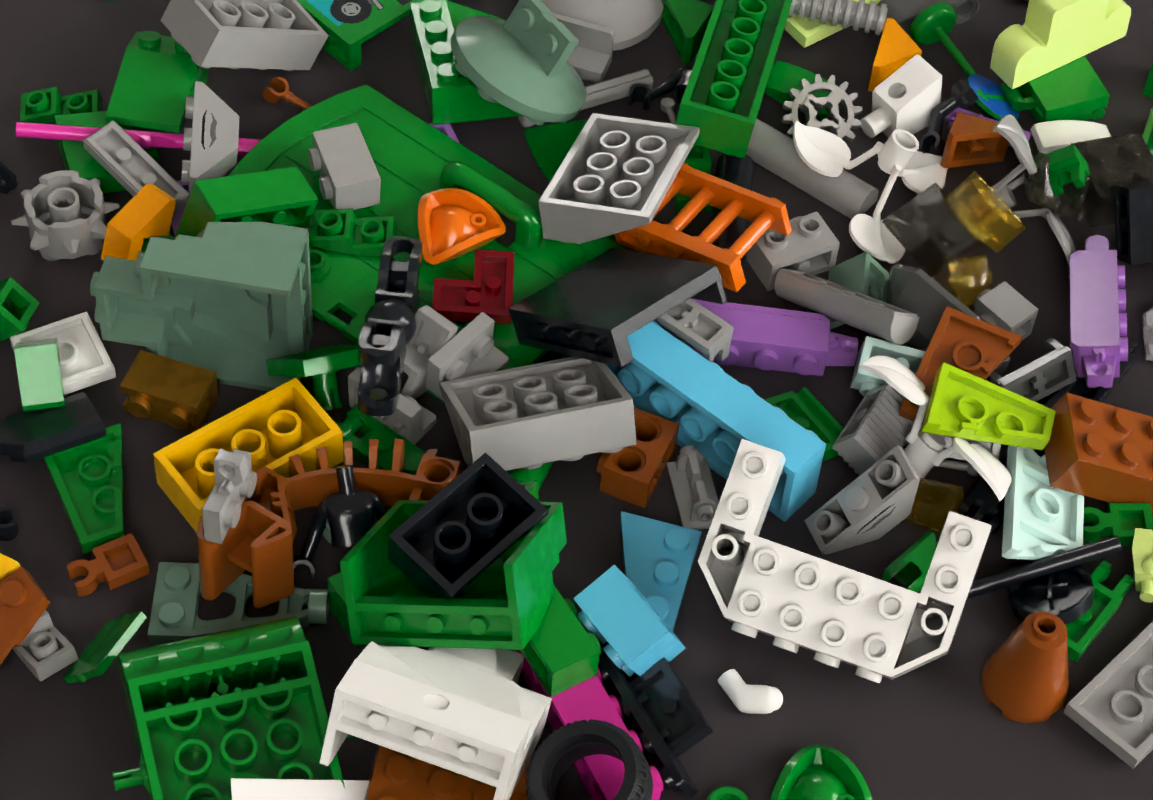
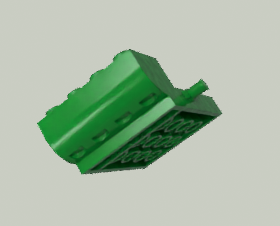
(223, 711)

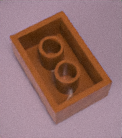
(1101, 451)

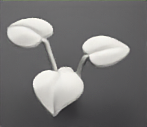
(898, 157)
(927, 448)

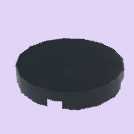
(1062, 593)

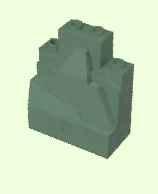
(214, 299)

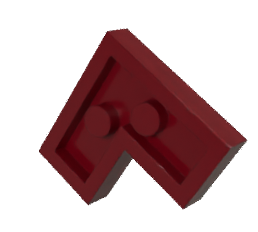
(487, 293)

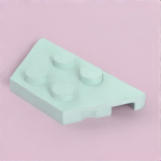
(1037, 516)

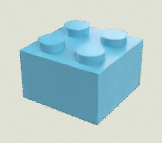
(628, 622)

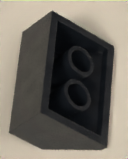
(464, 529)

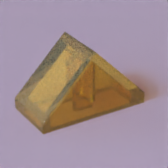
(985, 213)

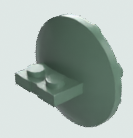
(522, 62)

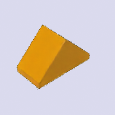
(892, 53)

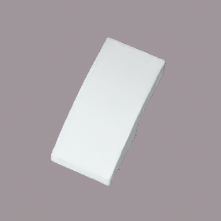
(1061, 133)

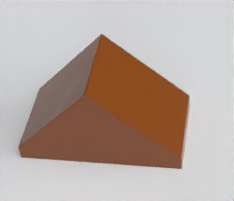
(973, 142)

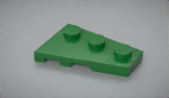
(92, 488)

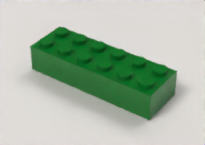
(733, 72)

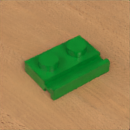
(811, 415)

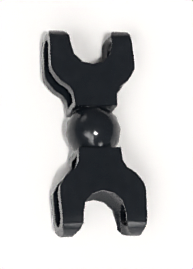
(389, 326)

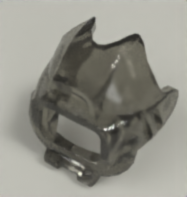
(1040, 192)

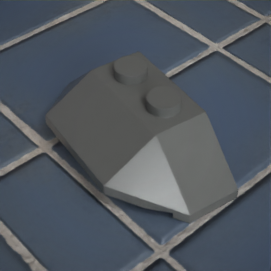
(920, 294)

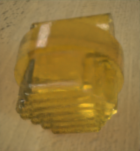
(969, 277)

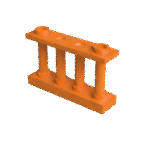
(733, 201)

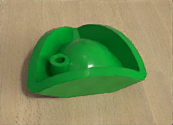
(820, 774)

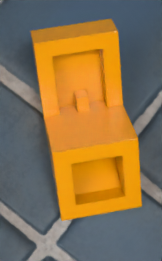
(143, 216)

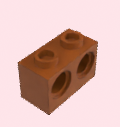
(638, 468)

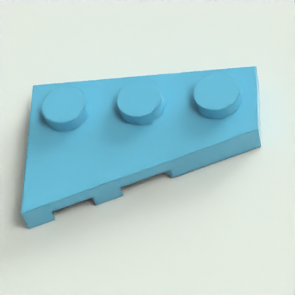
(658, 561)

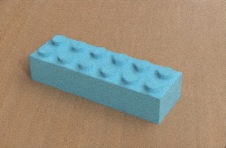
(718, 413)

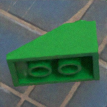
(154, 83)

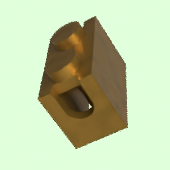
(169, 391)

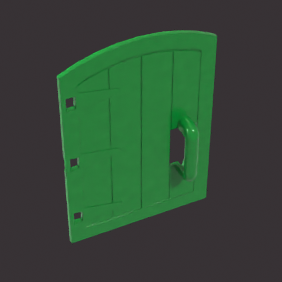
(413, 162)

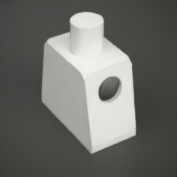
(904, 99)

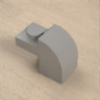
(430, 335)

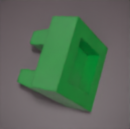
(1067, 166)

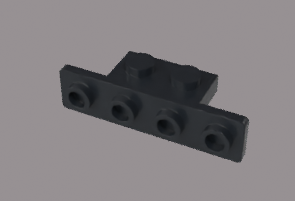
(665, 714)

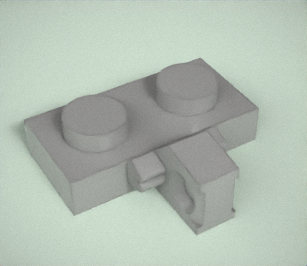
(232, 484)

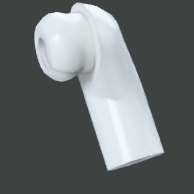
(750, 698)

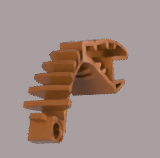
(268, 525)

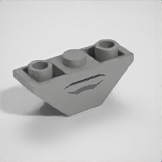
(211, 138)
(867, 505)

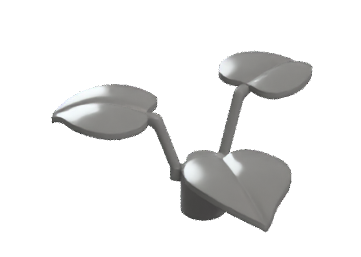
(1013, 133)

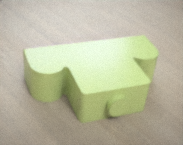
(1056, 35)

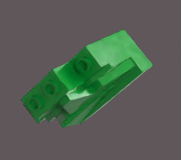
(492, 612)

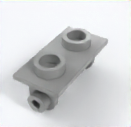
(693, 488)

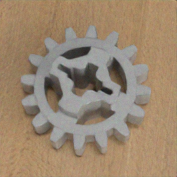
(810, 105)

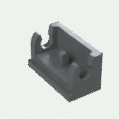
(1041, 375)

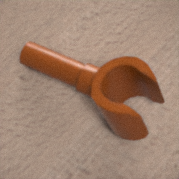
(283, 93)

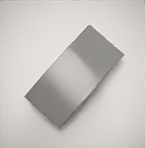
(45, 649)

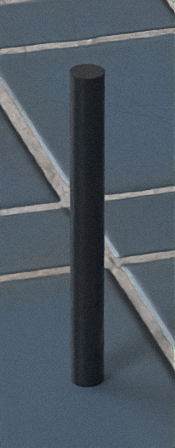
(1045, 566)

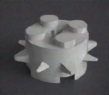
(65, 215)

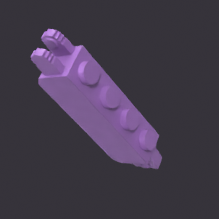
(1095, 313)
(781, 339)

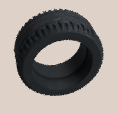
(582, 740)

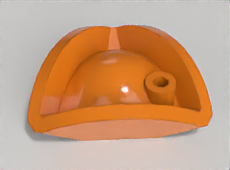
(455, 224)

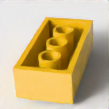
(270, 427)

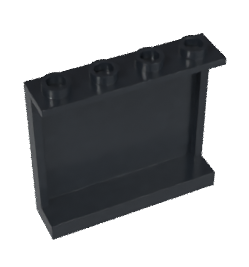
(608, 300)

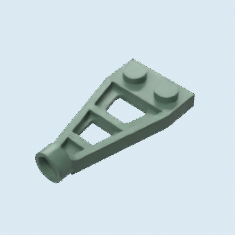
(178, 600)

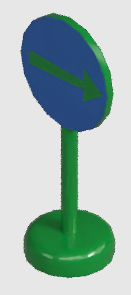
(934, 26)

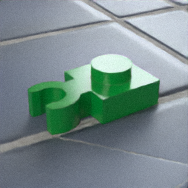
(1118, 520)

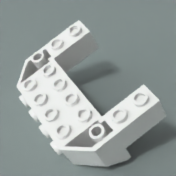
(822, 603)

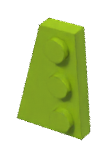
(982, 411)

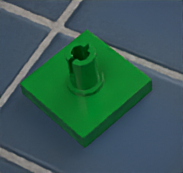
(322, 366)

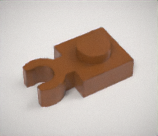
(112, 563)

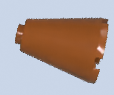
(1029, 670)

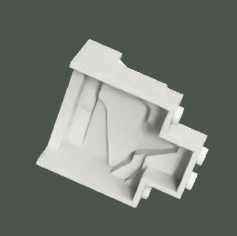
(442, 708)

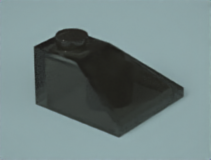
(931, 230)

